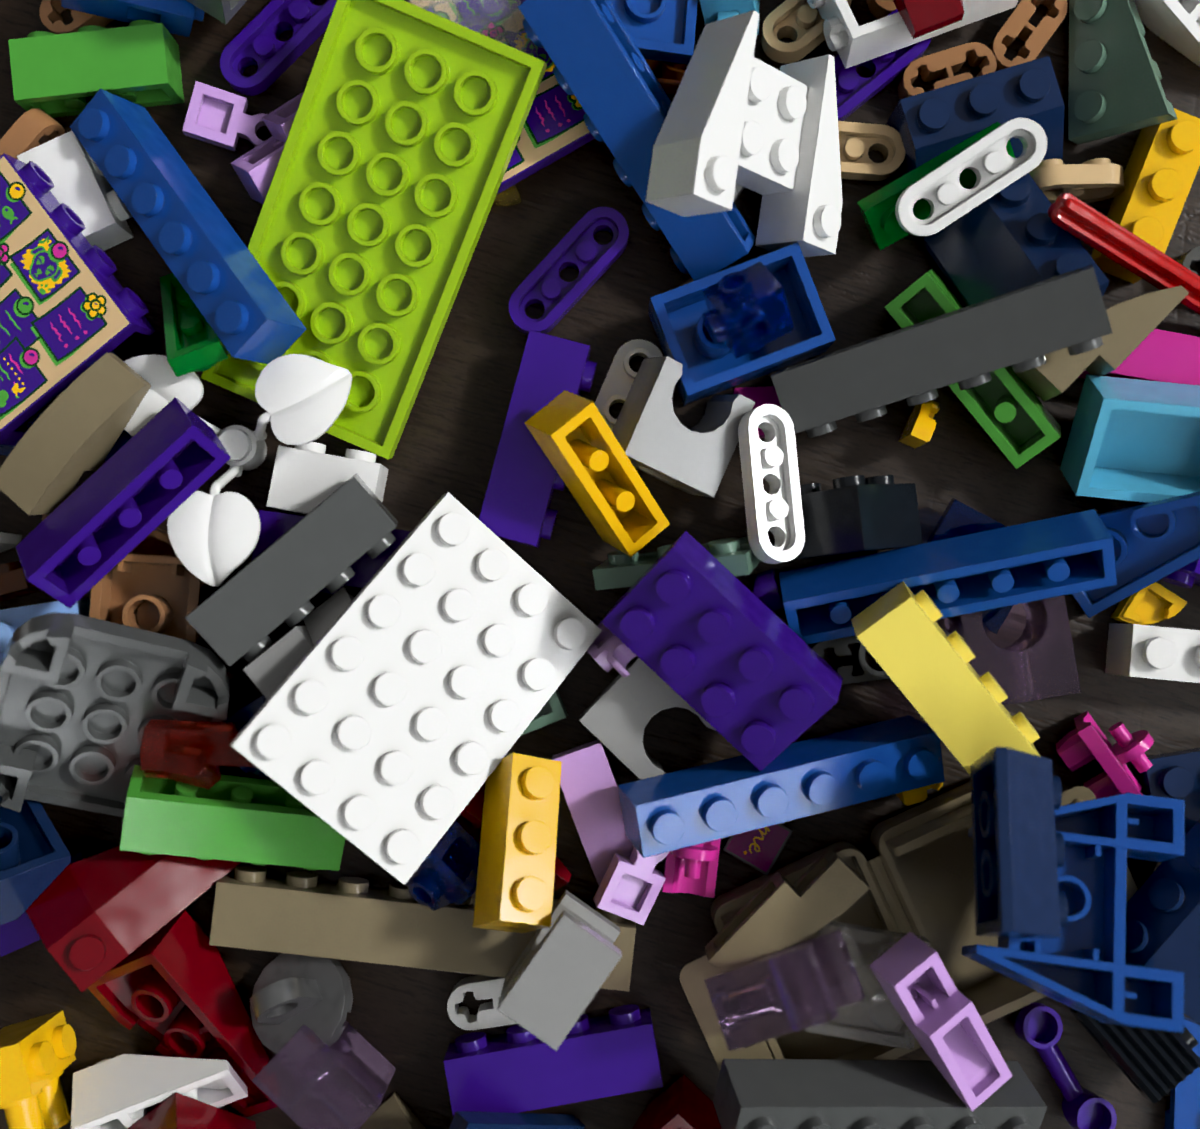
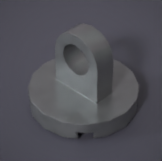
(300, 992)

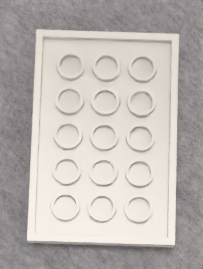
(418, 689)

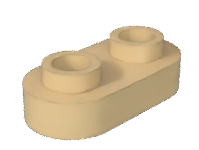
(795, 21)
(858, 139)
(1088, 181)

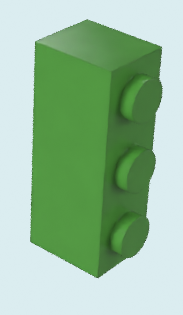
(69, 68)

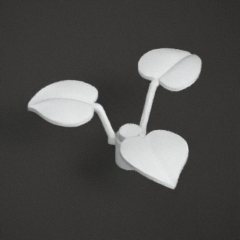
(302, 402)

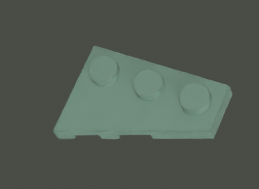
(1111, 72)
(624, 571)

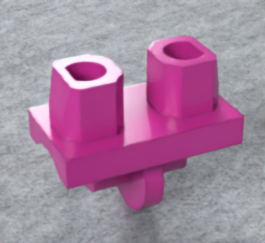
(1090, 743)
(692, 869)

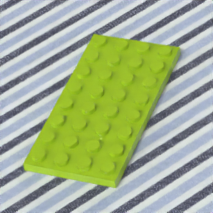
(386, 200)

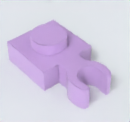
(220, 118)
(610, 652)
(630, 886)

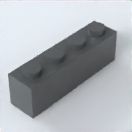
(293, 570)

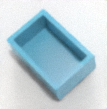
(1134, 440)

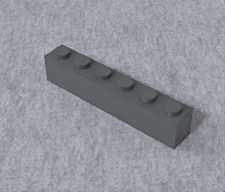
(944, 351)
(864, 1096)

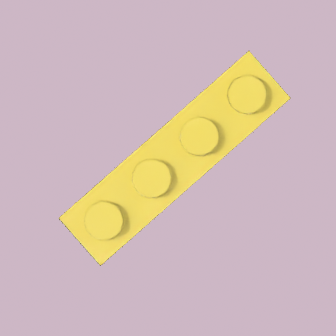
(938, 678)

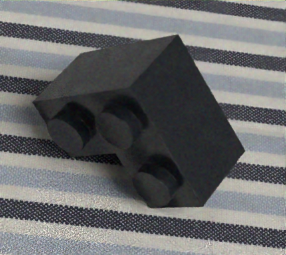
(859, 516)

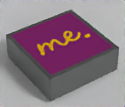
(758, 847)

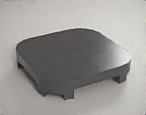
(80, 703)

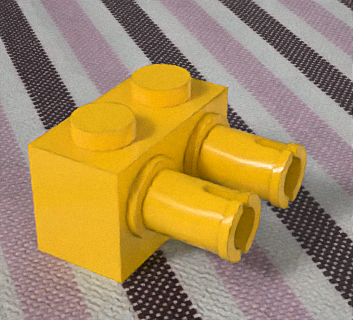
(30, 1071)

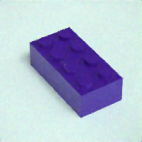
(724, 652)

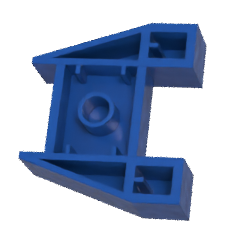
(1088, 960)

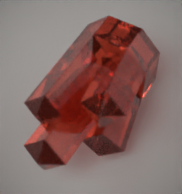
(189, 751)

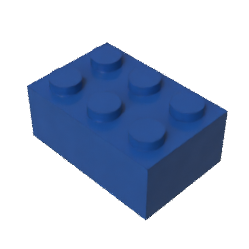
(712, 366)

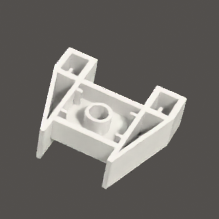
(757, 130)

